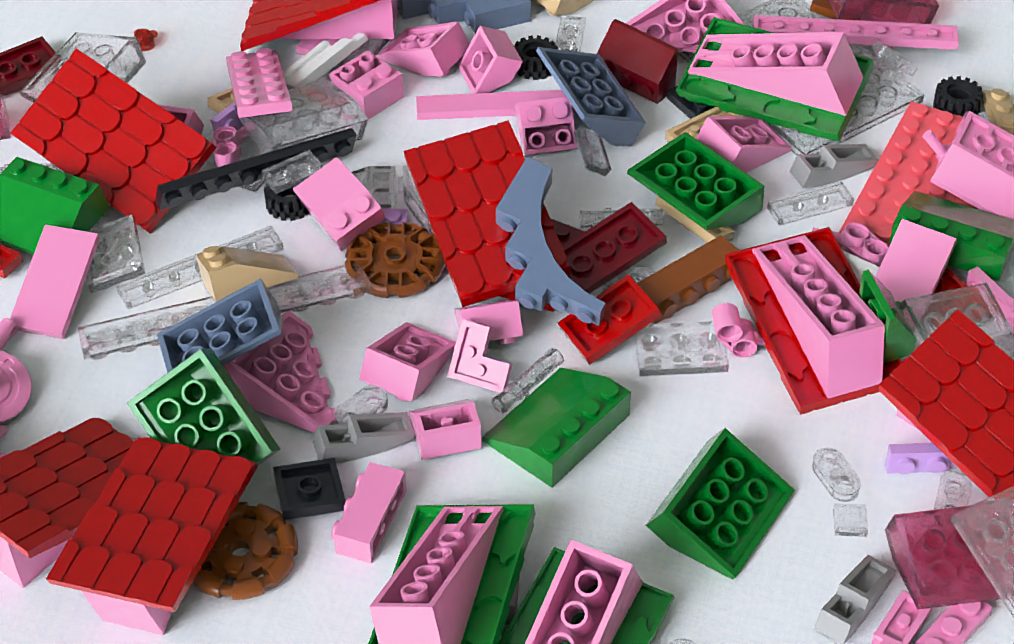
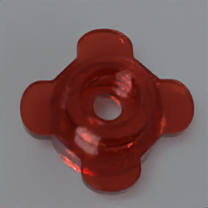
(145, 38)

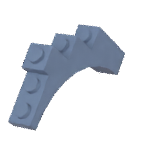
(487, 13)
(527, 249)

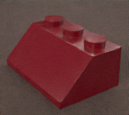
(639, 61)

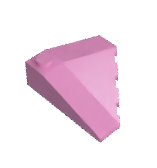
(682, 21)
(284, 377)

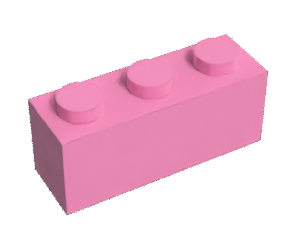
(369, 512)

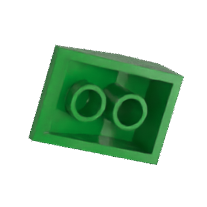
(898, 336)

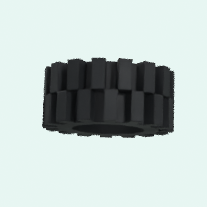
(527, 50)
(958, 96)
(284, 207)

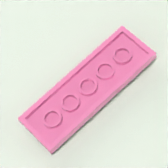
(258, 83)

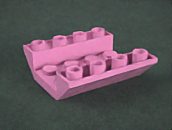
(980, 166)

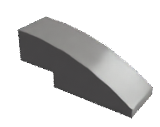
(832, 164)
(362, 436)
(854, 599)

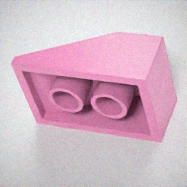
(427, 49)
(742, 140)
(339, 203)
(406, 361)

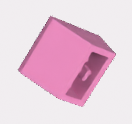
(369, 82)
(546, 125)
(446, 428)

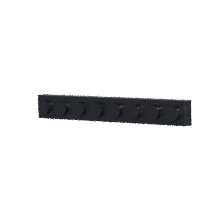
(249, 170)

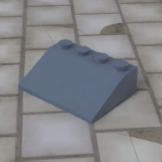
(594, 94)
(227, 327)

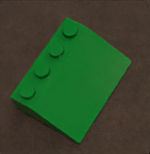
(700, 183)
(44, 196)
(981, 236)
(203, 410)
(560, 423)
(721, 505)

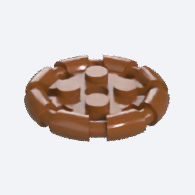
(414, 258)
(257, 561)

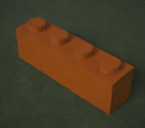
(689, 277)

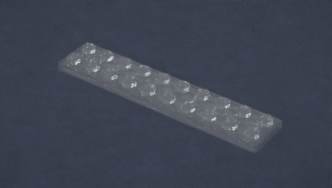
(297, 295)

